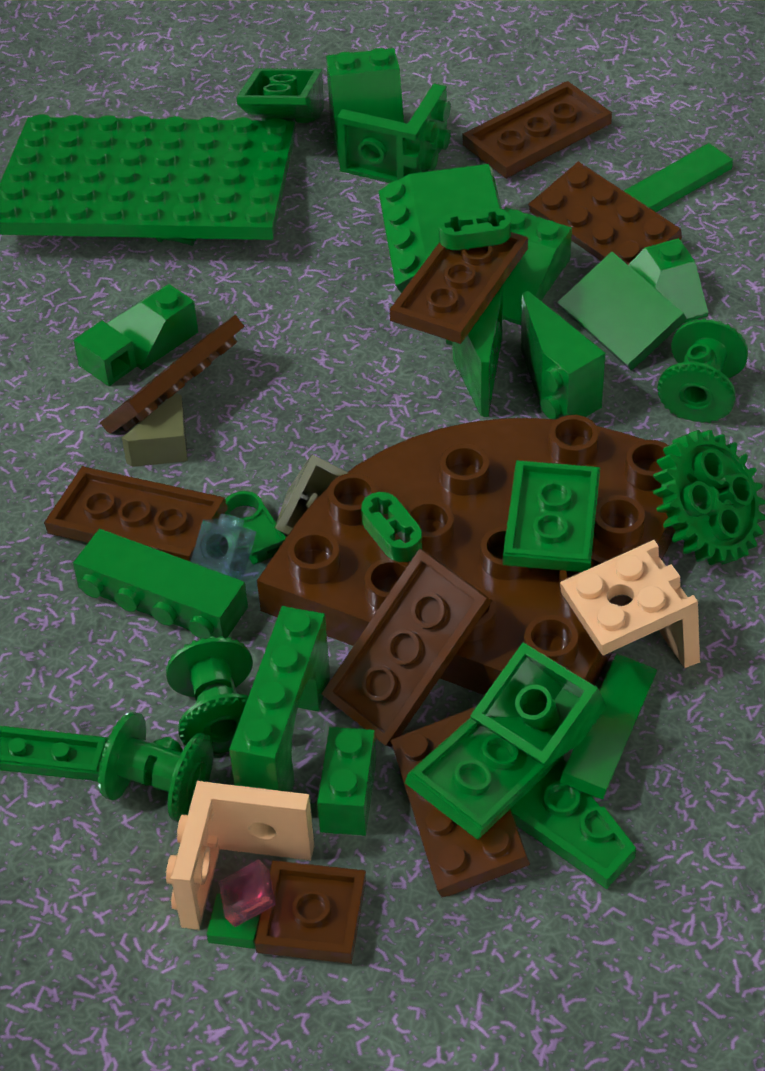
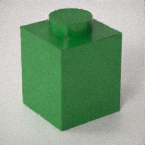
(105, 353)

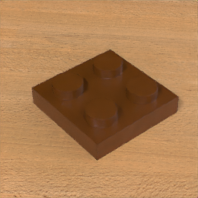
(313, 912)

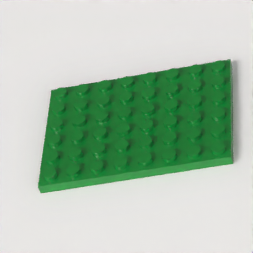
(146, 177)

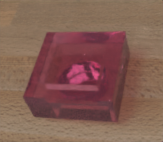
(247, 893)

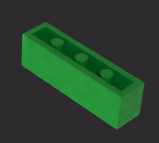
(160, 585)

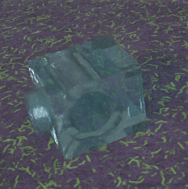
(240, 543)

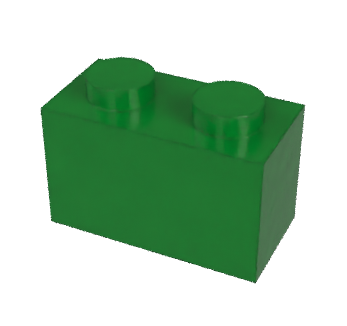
(347, 781)

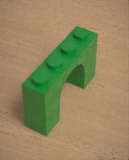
(288, 678)

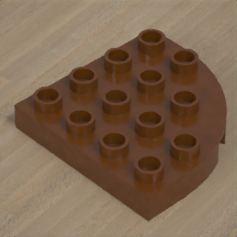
(460, 496)

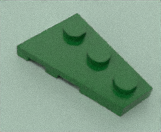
(575, 828)

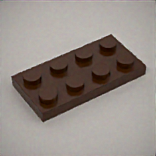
(536, 129)
(602, 215)
(456, 288)
(174, 377)
(135, 509)
(406, 647)
(453, 854)

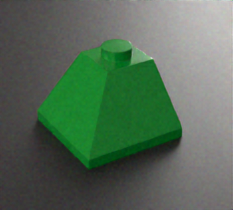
(674, 275)
(157, 324)
(539, 706)

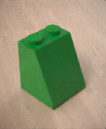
(364, 84)

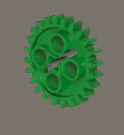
(709, 497)

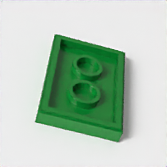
(622, 310)
(552, 516)
(475, 777)

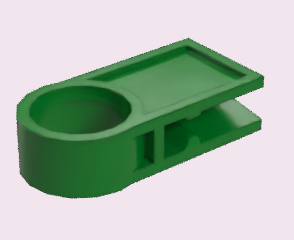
(267, 537)

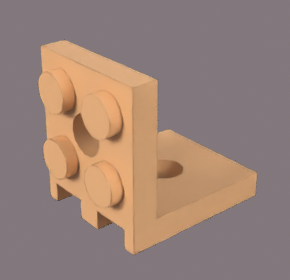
(655, 603)
(233, 821)

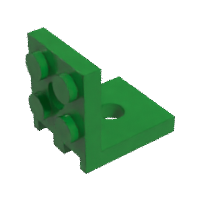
(401, 145)

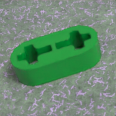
(474, 228)
(398, 523)

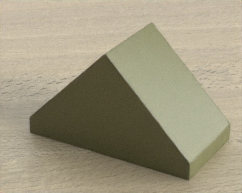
(159, 436)
(304, 490)

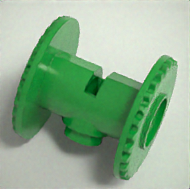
(700, 382)
(210, 673)
(154, 763)

